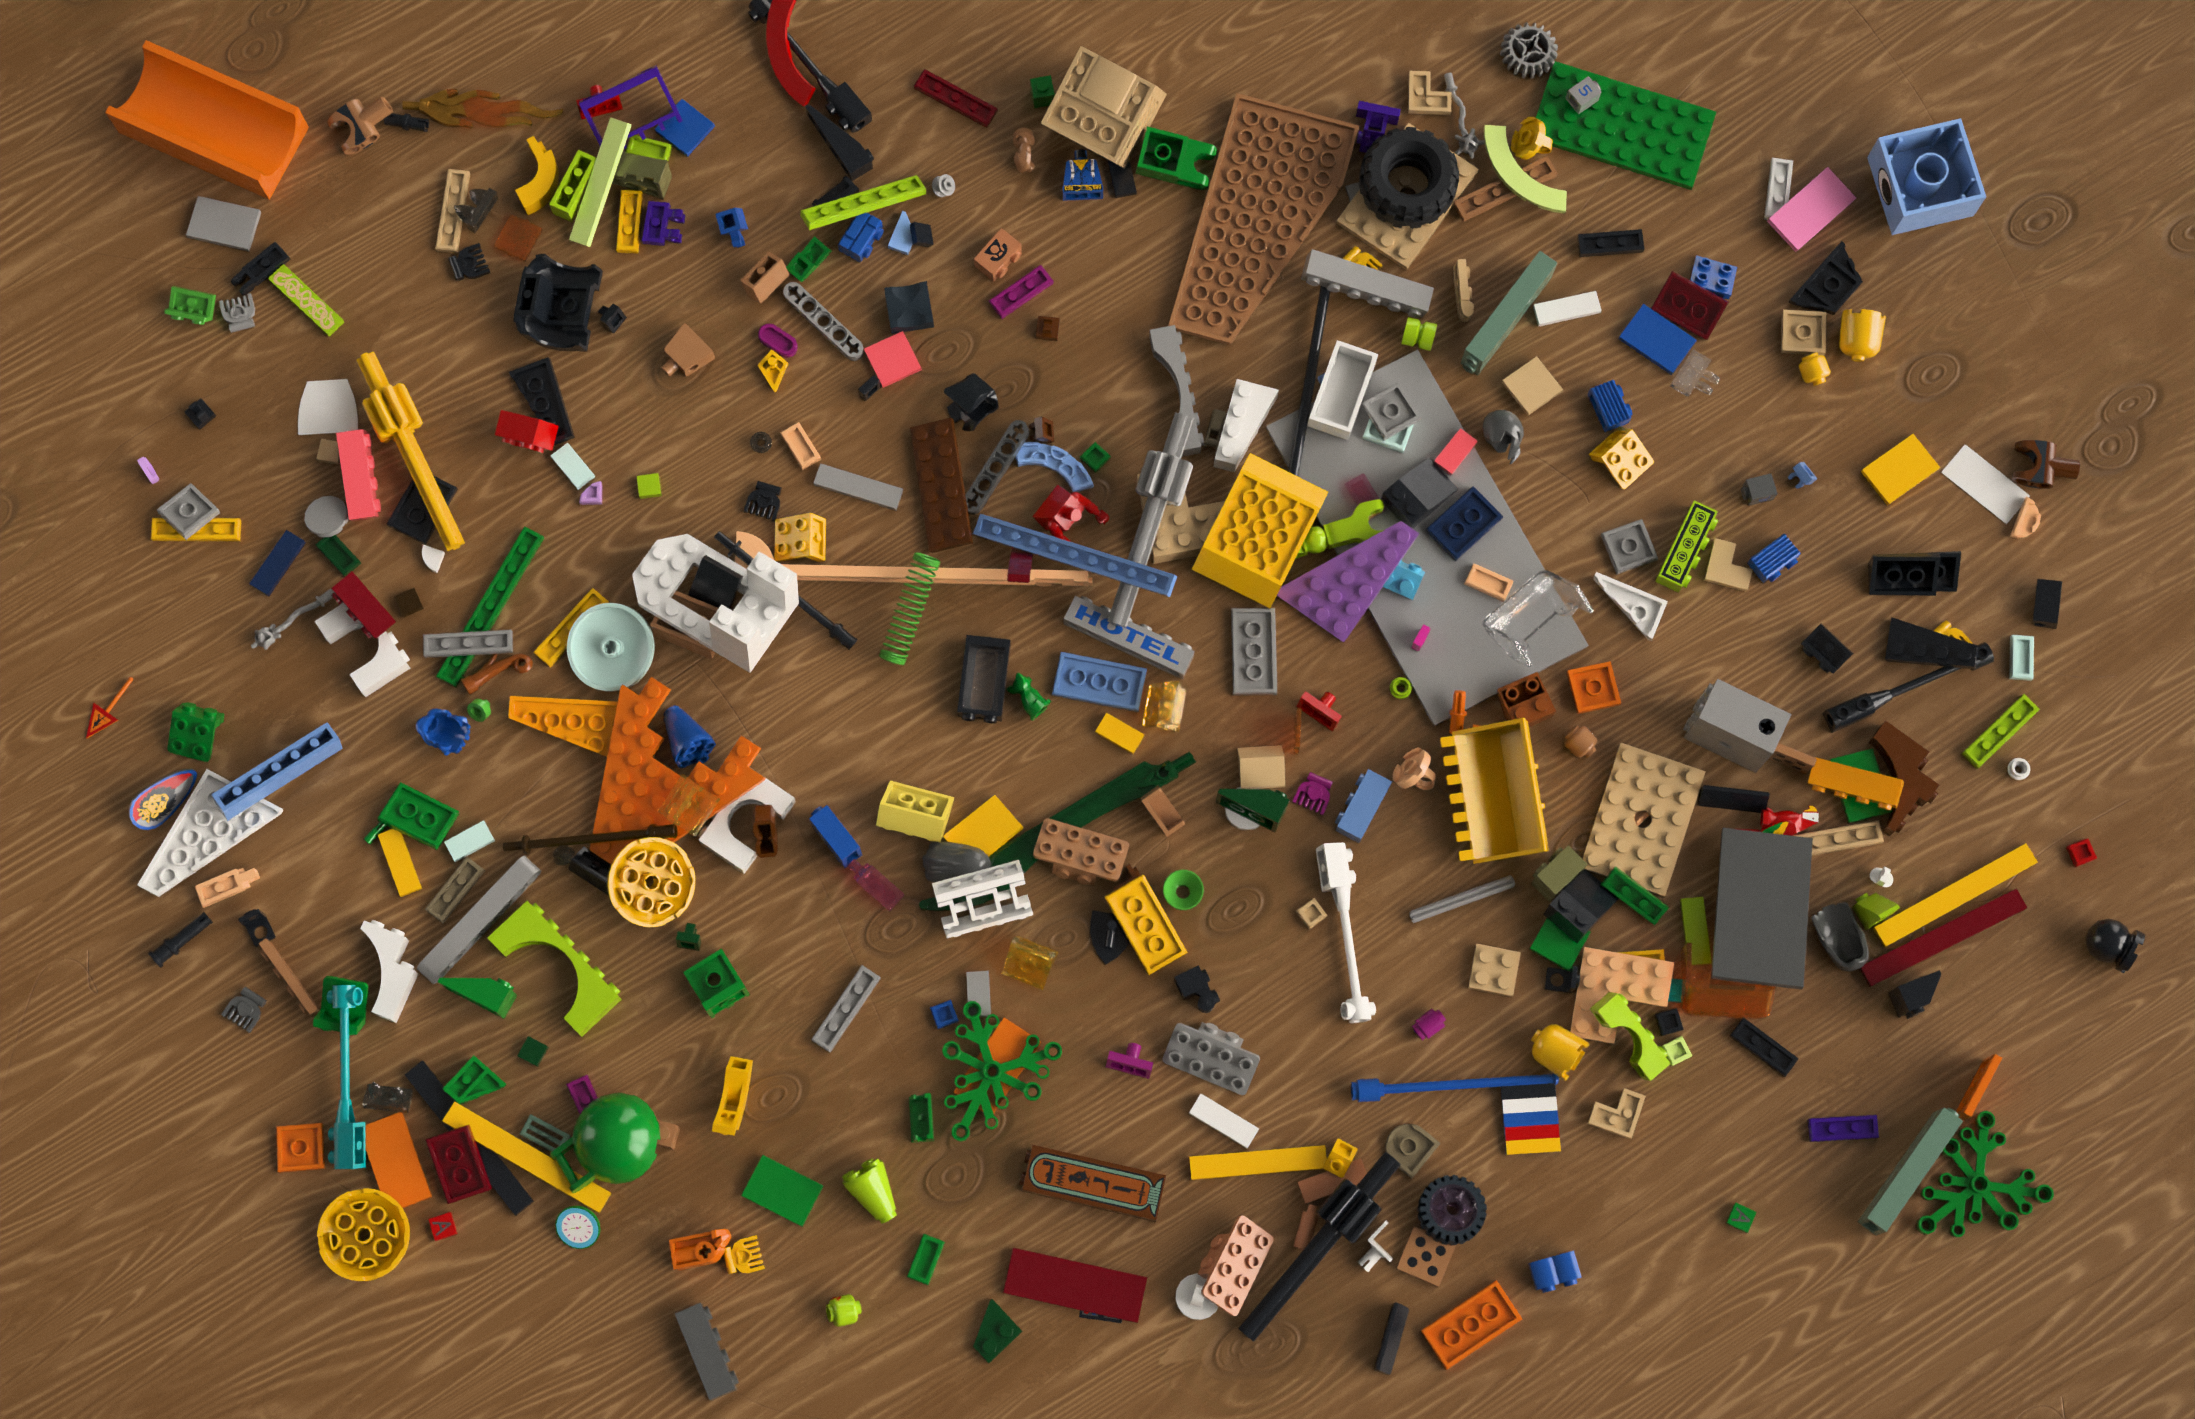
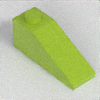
(1873, 909)

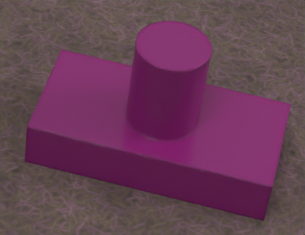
(1129, 1062)

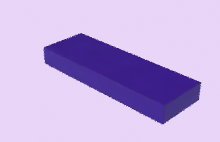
(1843, 1128)

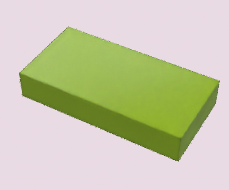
(649, 148)

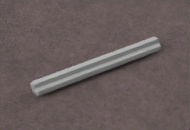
(1462, 899)

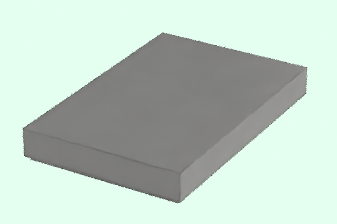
(223, 223)

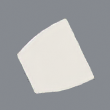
(327, 408)

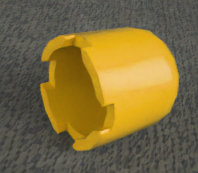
(1861, 334)
(1558, 1049)

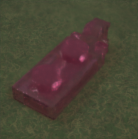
(876, 885)

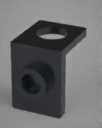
(253, 920)
(1570, 980)

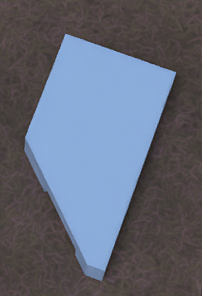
(901, 238)

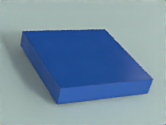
(688, 133)

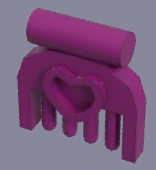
(1315, 790)

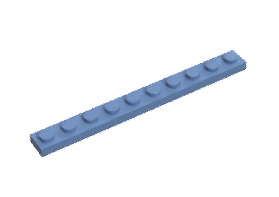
(1075, 555)

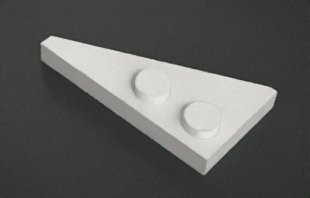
(1640, 607)

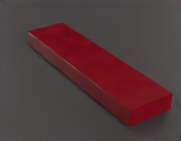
(955, 98)
(1019, 566)

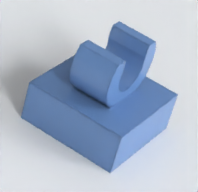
(1804, 473)

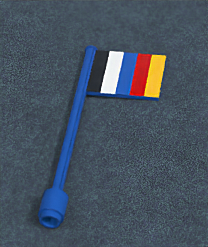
(1527, 1106)

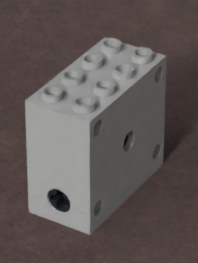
(1736, 725)

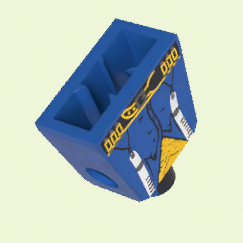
(1082, 178)

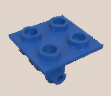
(1714, 276)

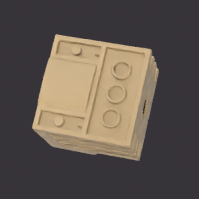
(1103, 107)

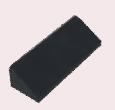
(1733, 799)
(591, 868)
(1391, 1338)

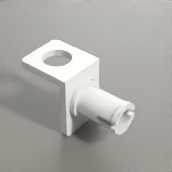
(1375, 1252)

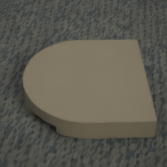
(1410, 1147)

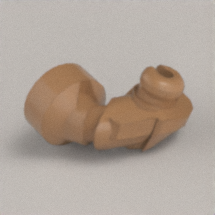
(1023, 140)

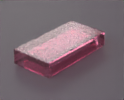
(1362, 491)

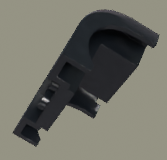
(556, 303)

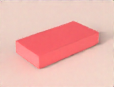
(1455, 451)

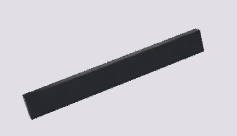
(498, 1173)

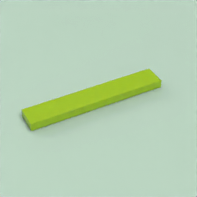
(863, 202)

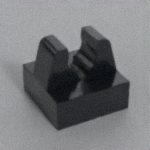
(612, 317)
(200, 413)

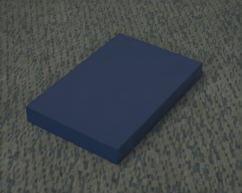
(1464, 523)

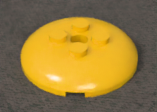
(671, 886)
(341, 1230)

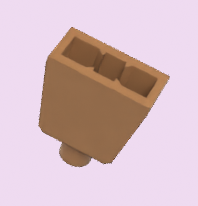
(686, 352)

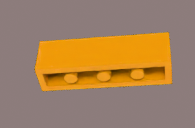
(1855, 782)

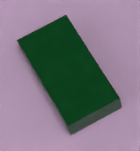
(338, 554)

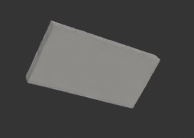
(1254, 651)

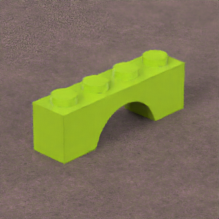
(1646, 1057)

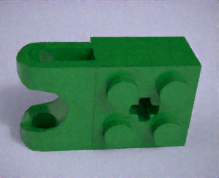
(1179, 158)

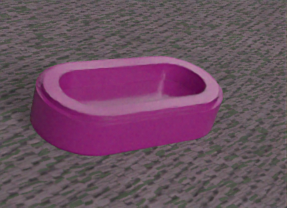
(778, 340)

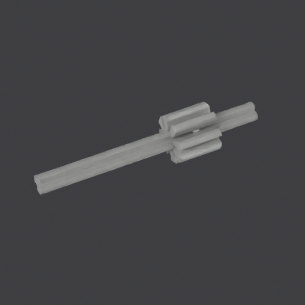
(1164, 483)

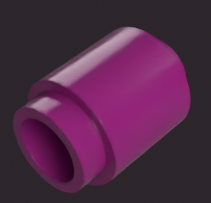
(1429, 1024)

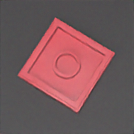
(892, 359)

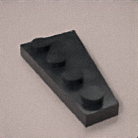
(542, 392)
(1926, 647)

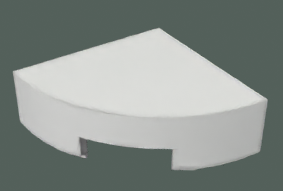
(432, 557)

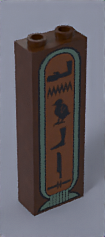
(1092, 1183)

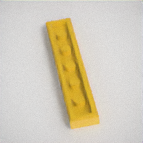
(1257, 1162)

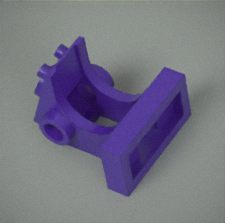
(1376, 117)

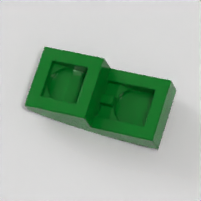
(809, 259)

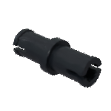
(407, 122)

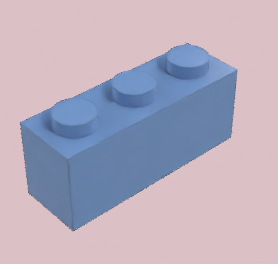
(1362, 805)

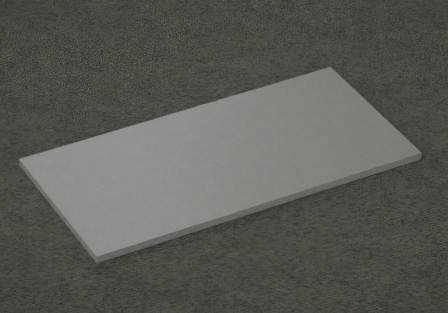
(1458, 648)

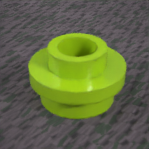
(1403, 682)

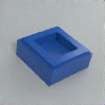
(944, 1014)

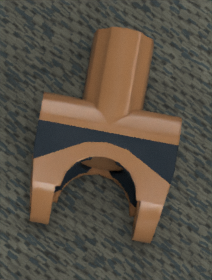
(361, 123)

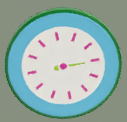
(577, 1227)

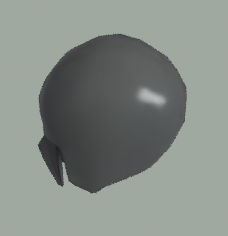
(1501, 429)

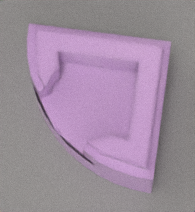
(148, 469)
(592, 494)

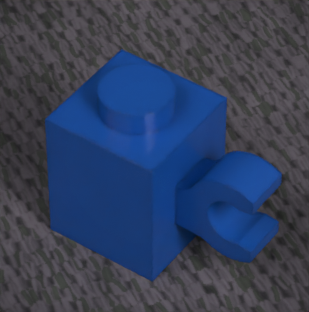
(731, 223)

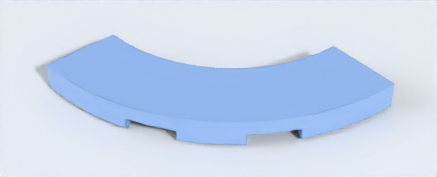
(1058, 460)

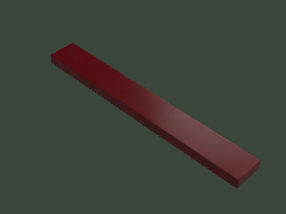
(1943, 937)

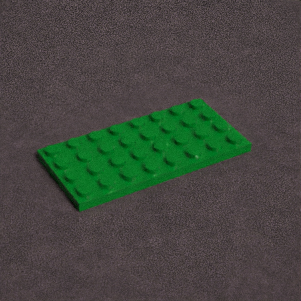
(1627, 127)

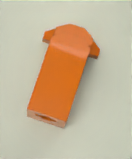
(690, 1250)

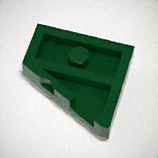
(995, 1332)

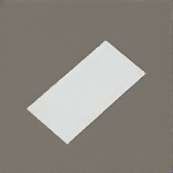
(1985, 484)

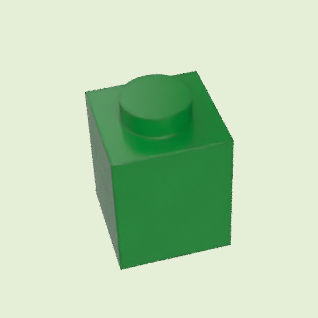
(1042, 91)

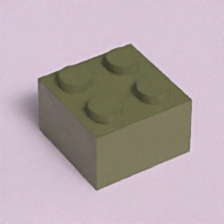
(1559, 873)

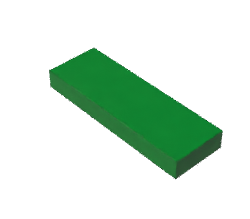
(1634, 895)

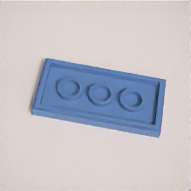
(1099, 682)

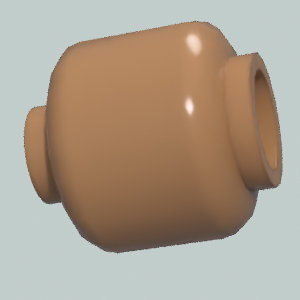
(1580, 741)

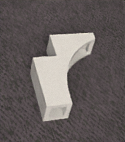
(395, 977)

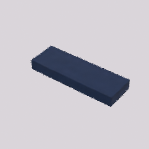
(277, 563)

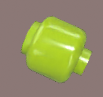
(843, 1310)

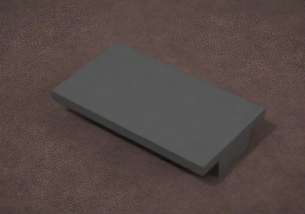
(1762, 908)

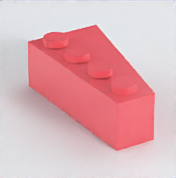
(358, 474)

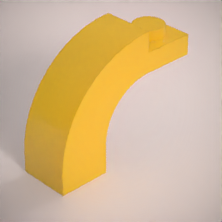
(543, 186)
(733, 1096)

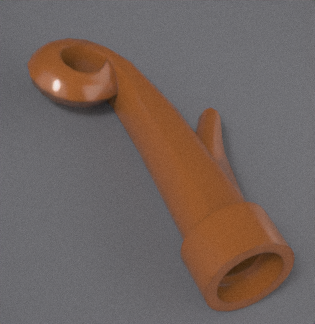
(491, 669)

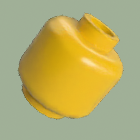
(1814, 369)

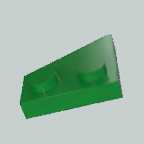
(473, 1082)

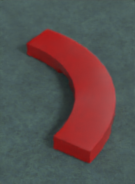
(780, 53)

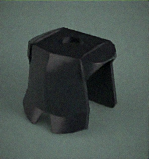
(972, 401)

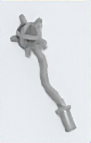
(1467, 142)
(267, 636)

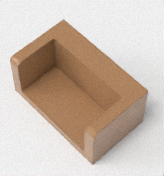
(1162, 811)

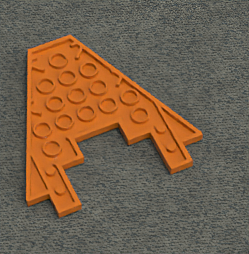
(638, 783)

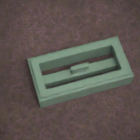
(528, 1126)

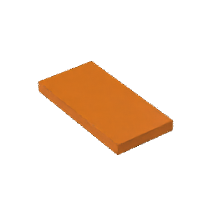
(1005, 1045)
(396, 1160)
(1471, 1325)

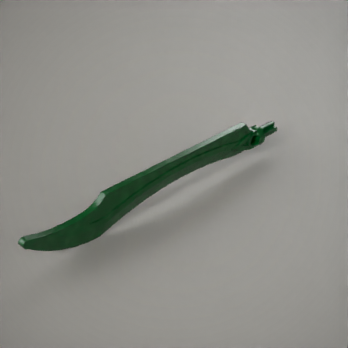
(1112, 795)

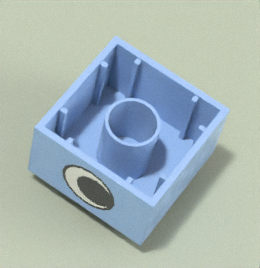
(1926, 176)

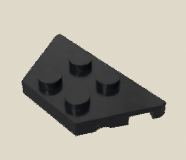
(1829, 284)

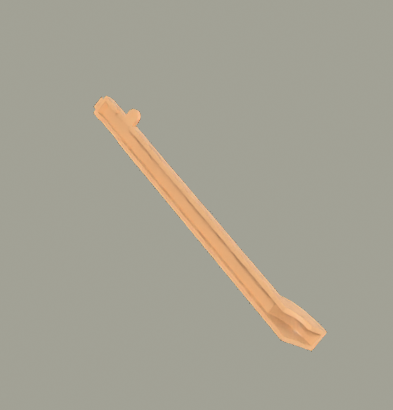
(753, 545)

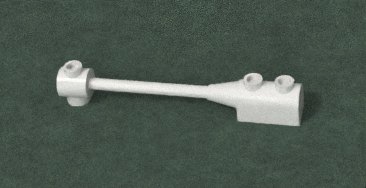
(1337, 878)

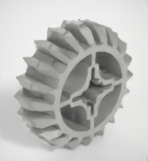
(1541, 60)

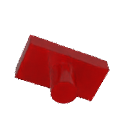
(608, 106)
(1320, 709)

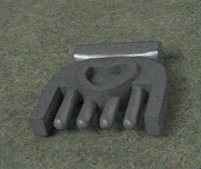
(247, 1006)

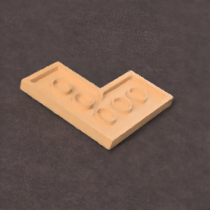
(1633, 976)

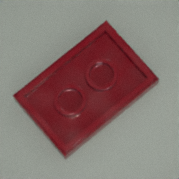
(1689, 305)
(458, 1164)

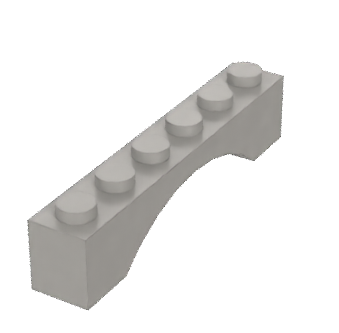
(1166, 350)

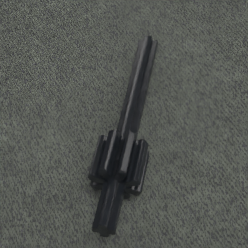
(1346, 1214)

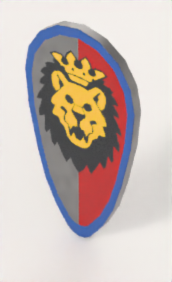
(161, 799)

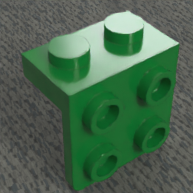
(193, 731)
(329, 1017)

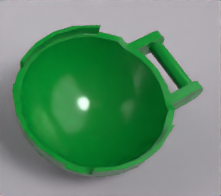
(611, 1140)

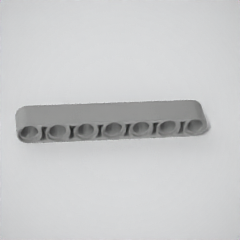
(478, 919)

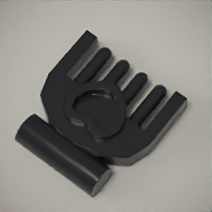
(467, 263)
(765, 498)

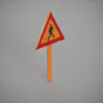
(101, 718)

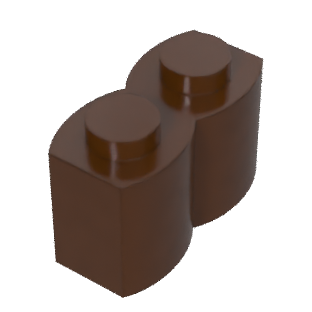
(765, 831)

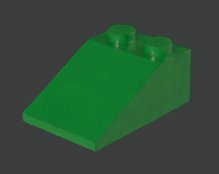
(485, 992)

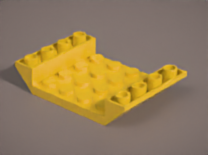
(1259, 530)

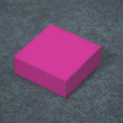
(1420, 638)

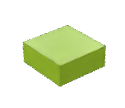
(649, 486)

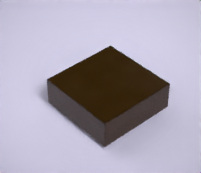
(408, 602)

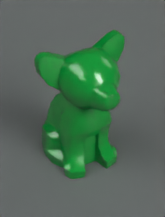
(1031, 699)

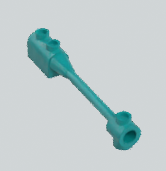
(347, 1134)

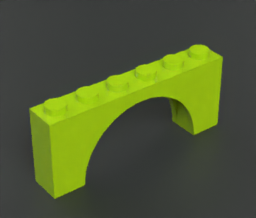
(529, 928)

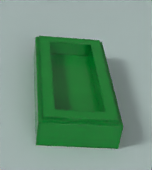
(925, 1259)

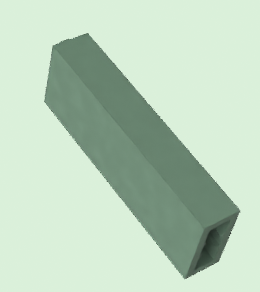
(1508, 313)
(1910, 1171)

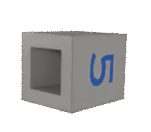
(1583, 94)

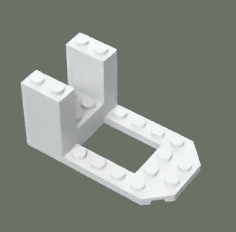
(736, 635)

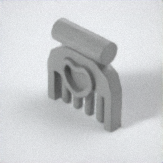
(238, 315)

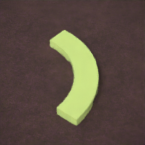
(1515, 178)

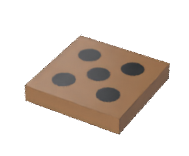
(1793, 758)
(1425, 1257)

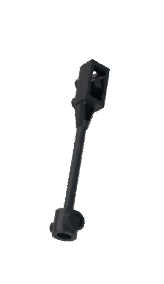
(839, 99)
(1866, 704)

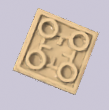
(1532, 386)

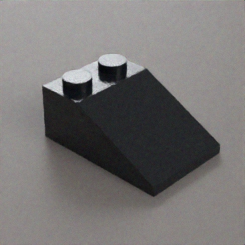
(1418, 493)
(1580, 906)

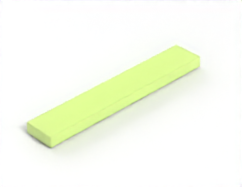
(600, 182)

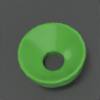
(1187, 879)

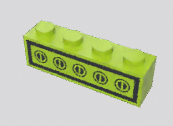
(1686, 547)

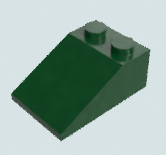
(1257, 805)

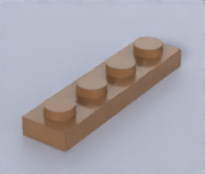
(282, 971)

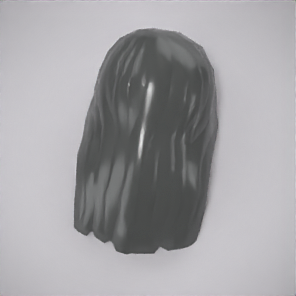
(951, 860)
(1841, 936)

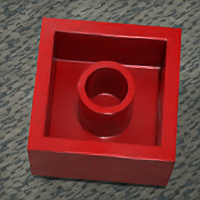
(526, 431)

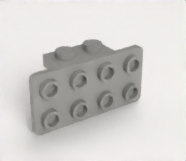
(1212, 1056)

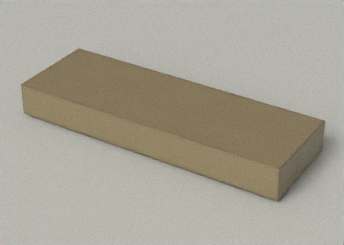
(455, 890)

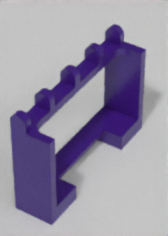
(641, 77)

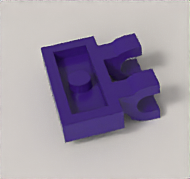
(656, 224)

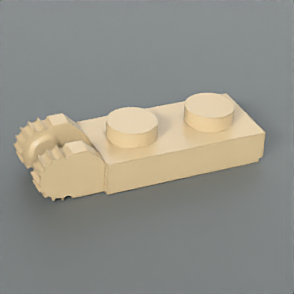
(1462, 291)

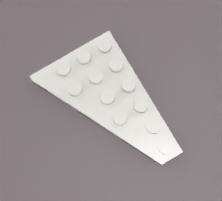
(202, 835)

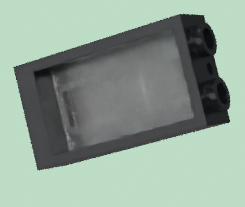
(984, 679)

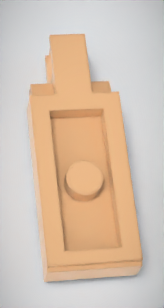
(225, 886)

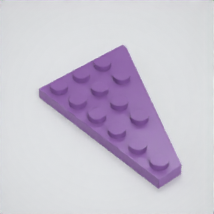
(1345, 586)

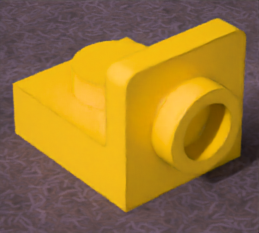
(1340, 1158)

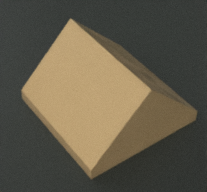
(1261, 767)

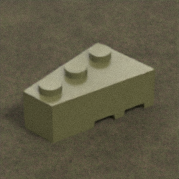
(643, 174)

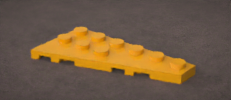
(573, 720)

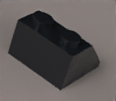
(1913, 996)

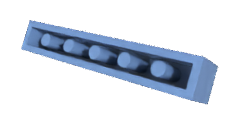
(277, 771)

